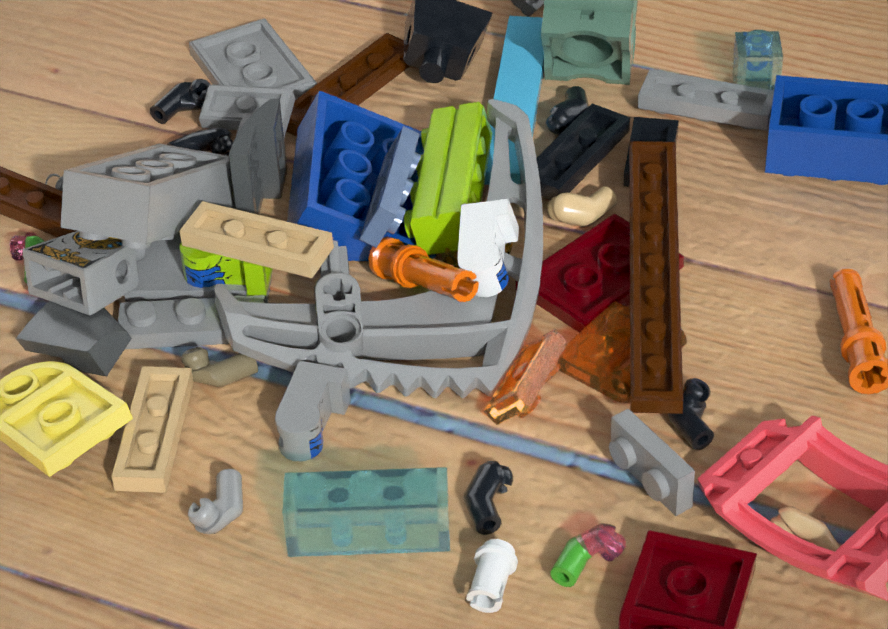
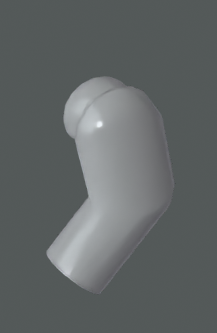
(226, 507)

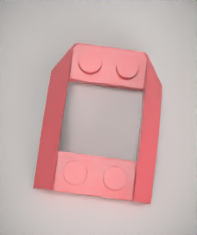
(769, 452)

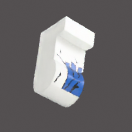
(482, 242)

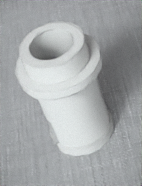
(494, 564)

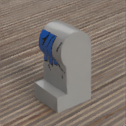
(306, 407)

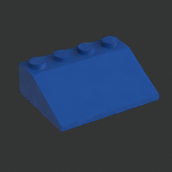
(338, 169)

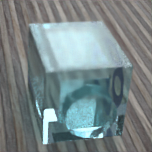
(757, 58)

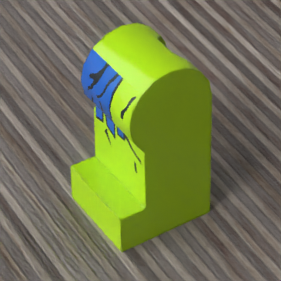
(208, 269)

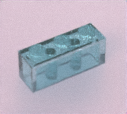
(366, 512)

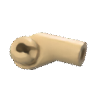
(579, 209)

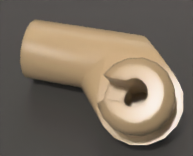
(805, 527)

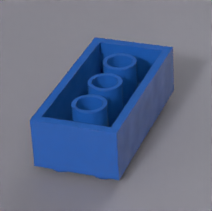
(829, 130)

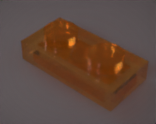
(525, 378)

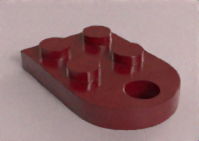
(687, 585)

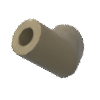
(218, 372)

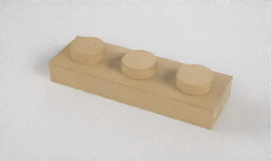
(257, 239)
(155, 431)

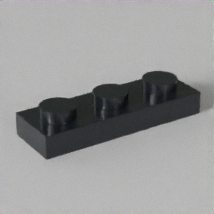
(580, 149)

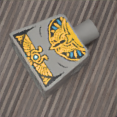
(81, 271)

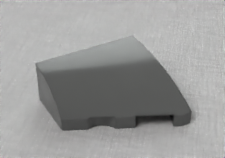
(82, 341)

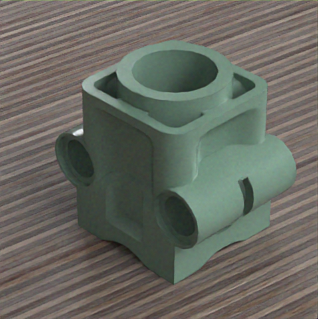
(589, 39)

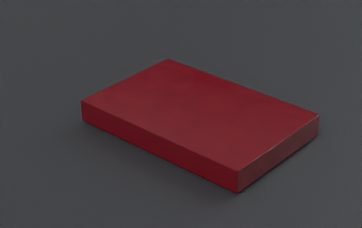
(588, 274)

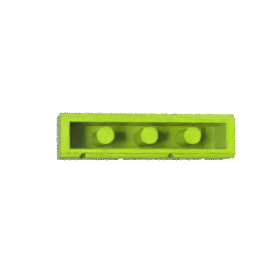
(448, 175)

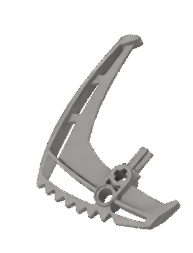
(417, 327)

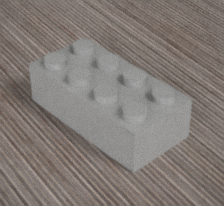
(143, 193)

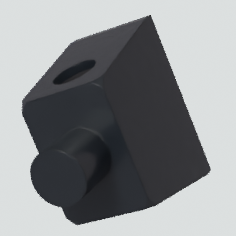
(443, 37)

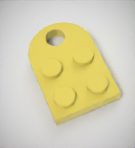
(56, 414)

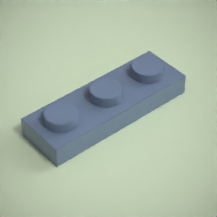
(391, 188)

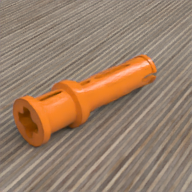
(412, 267)
(862, 343)

